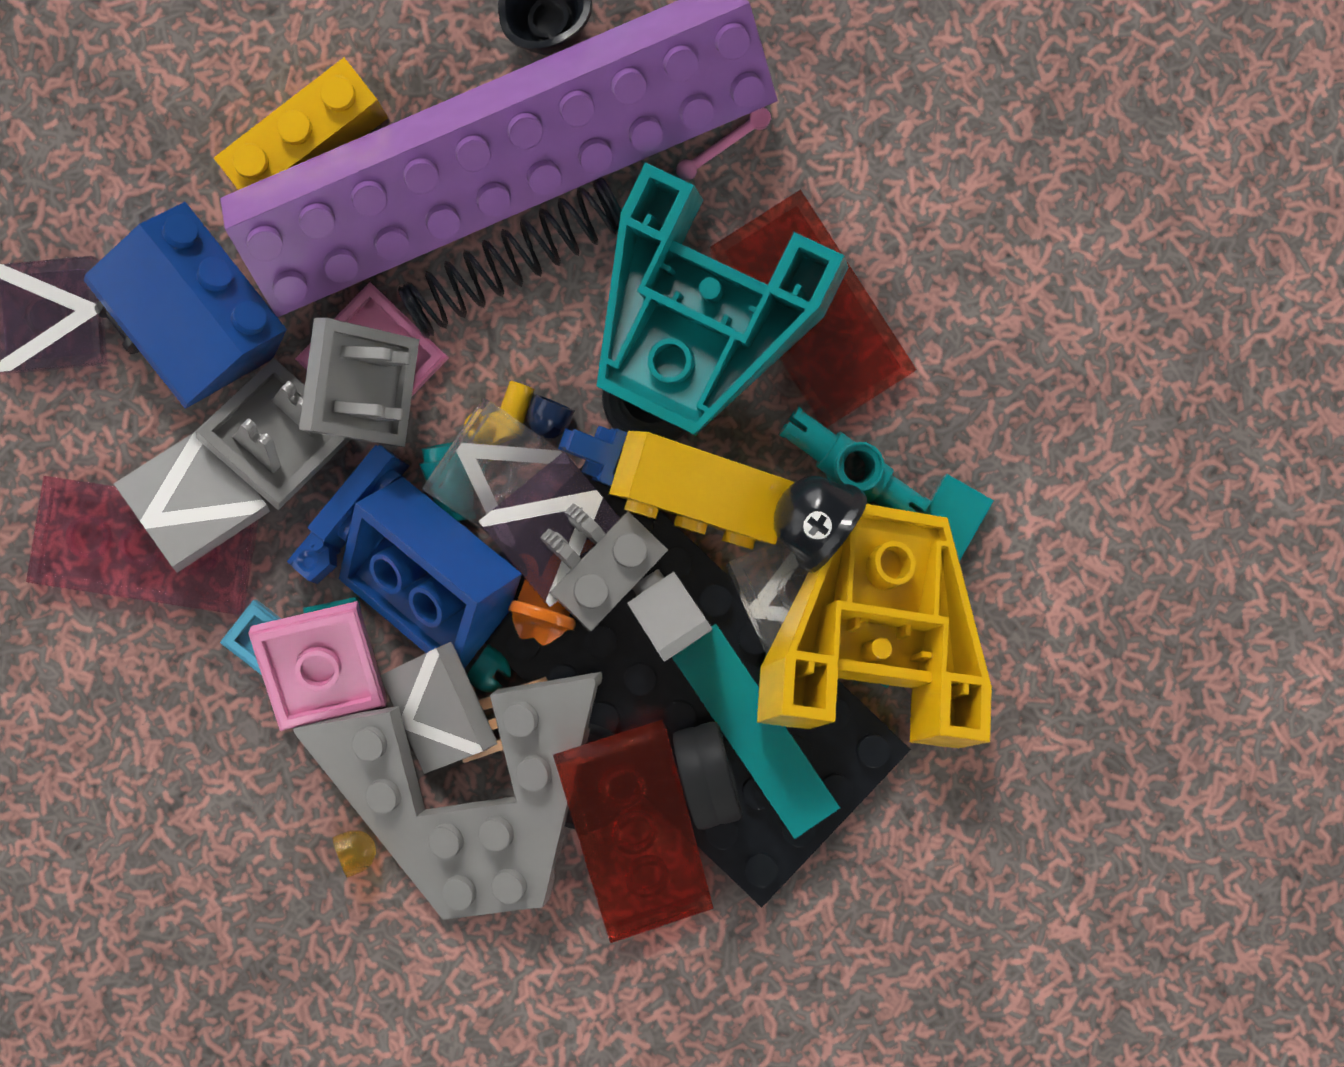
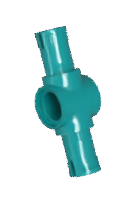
(830, 453)

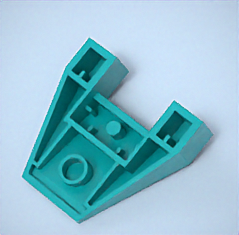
(691, 330)

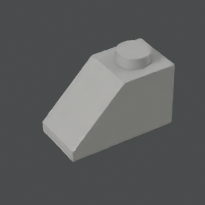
(667, 613)

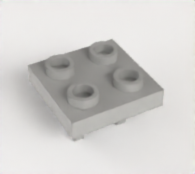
(358, 383)
(261, 436)

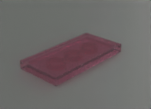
(97, 545)

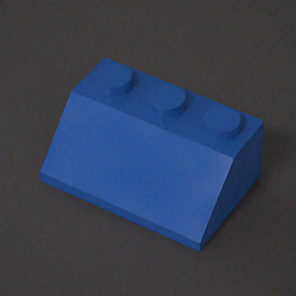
(185, 305)
(426, 571)

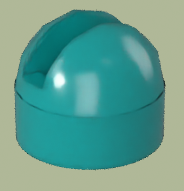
(485, 667)

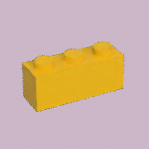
(312, 122)
(697, 489)

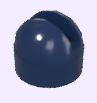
(548, 417)

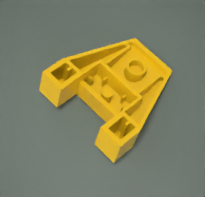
(887, 615)

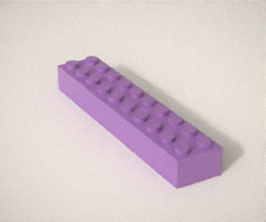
(498, 150)

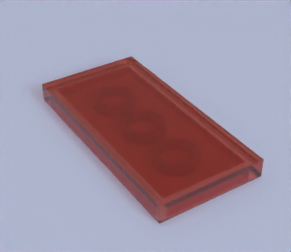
(852, 348)
(634, 830)

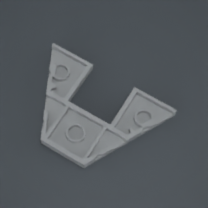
(474, 853)

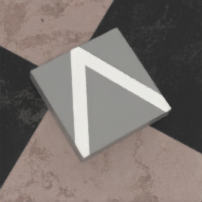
(190, 501)
(439, 708)

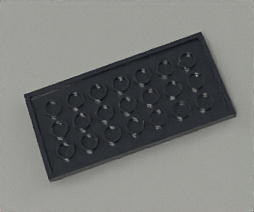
(643, 689)

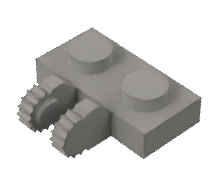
(607, 569)

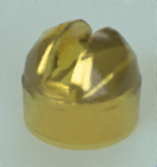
(355, 851)

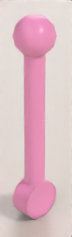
(757, 120)

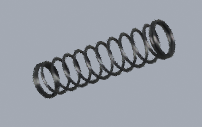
(410, 294)

